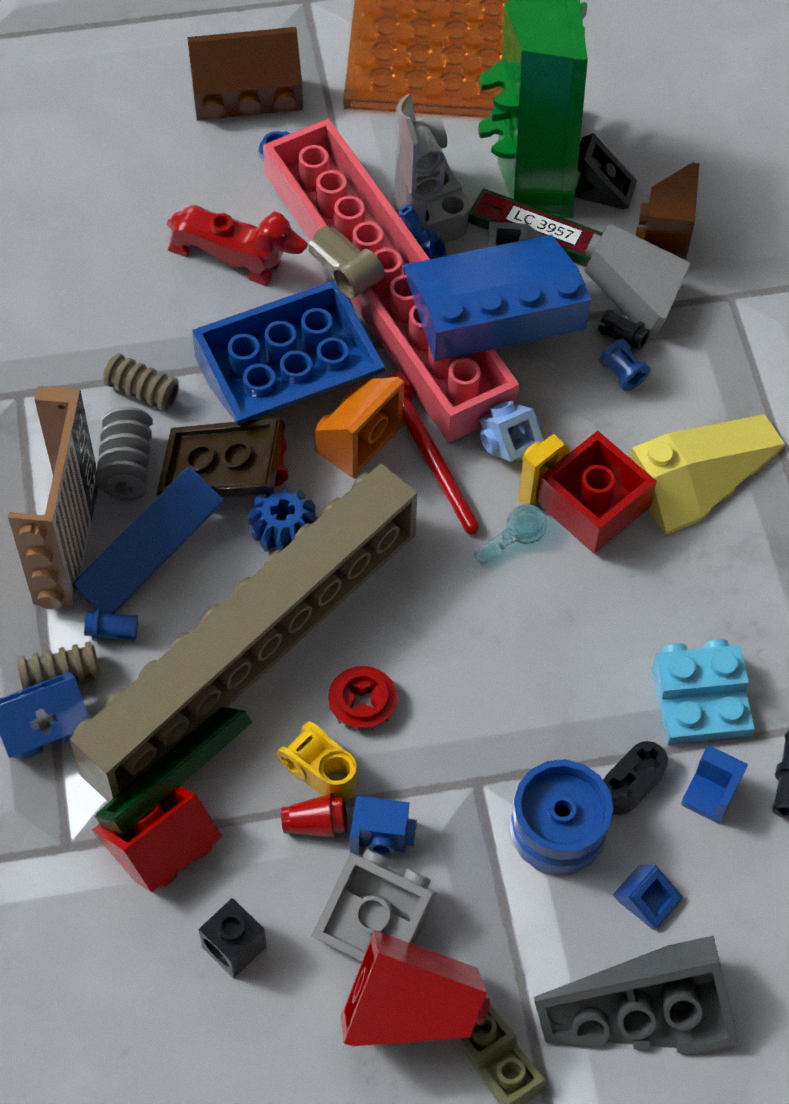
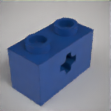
(56, 697)

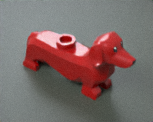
(234, 240)

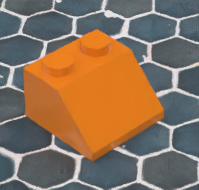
(361, 424)

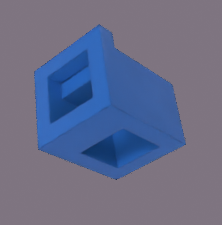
(381, 825)

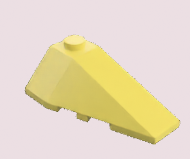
(703, 466)

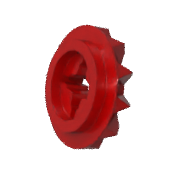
(362, 681)

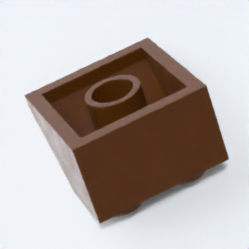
(671, 212)

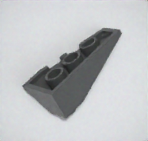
(653, 1000)

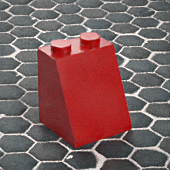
(411, 996)

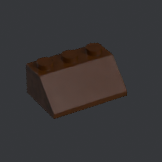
(246, 73)

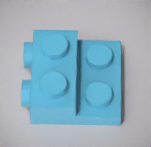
(702, 692)

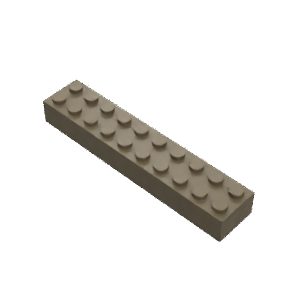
(246, 632)

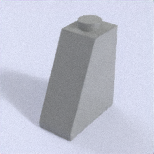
(635, 275)

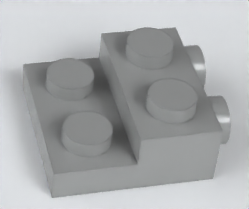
(372, 899)

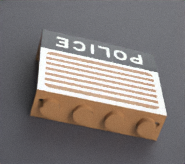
(56, 543)

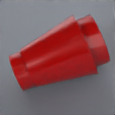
(316, 817)

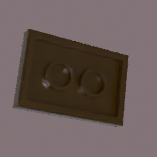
(226, 456)

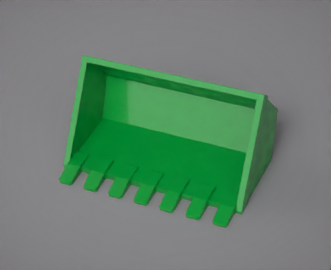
(539, 101)

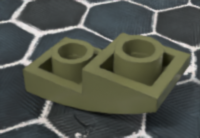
(501, 1062)

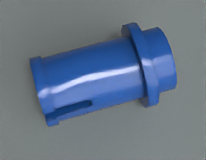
(110, 625)

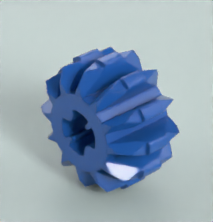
(280, 517)

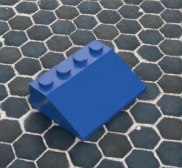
(498, 296)
(285, 352)

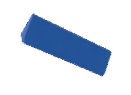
(148, 542)

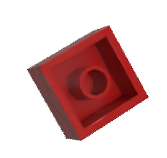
(596, 491)

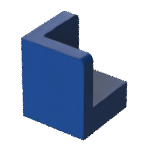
(714, 784)

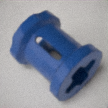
(624, 365)

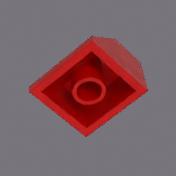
(163, 840)

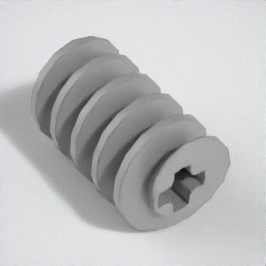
(124, 452)

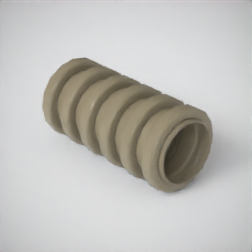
(140, 381)
(79, 661)

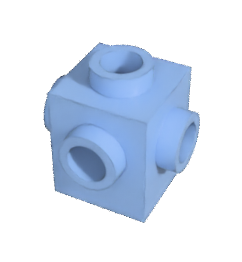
(510, 430)

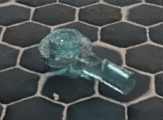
(524, 525)

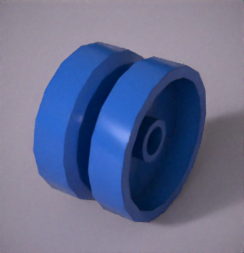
(561, 817)

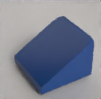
(648, 895)

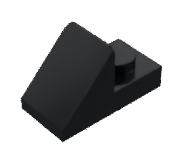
(603, 175)

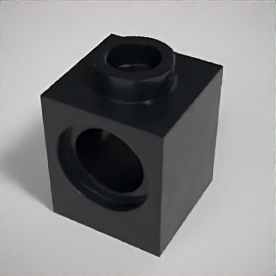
(232, 937)

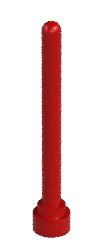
(436, 462)

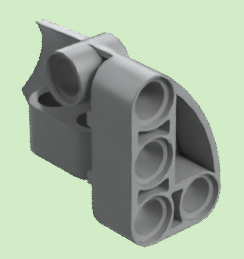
(424, 175)

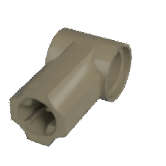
(351, 268)

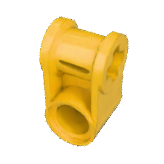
(315, 757)

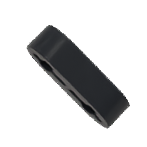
(640, 784)

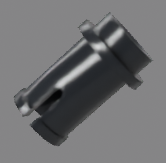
(623, 328)

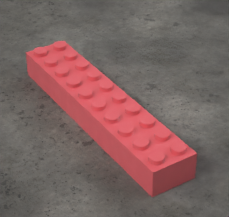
(330, 187)

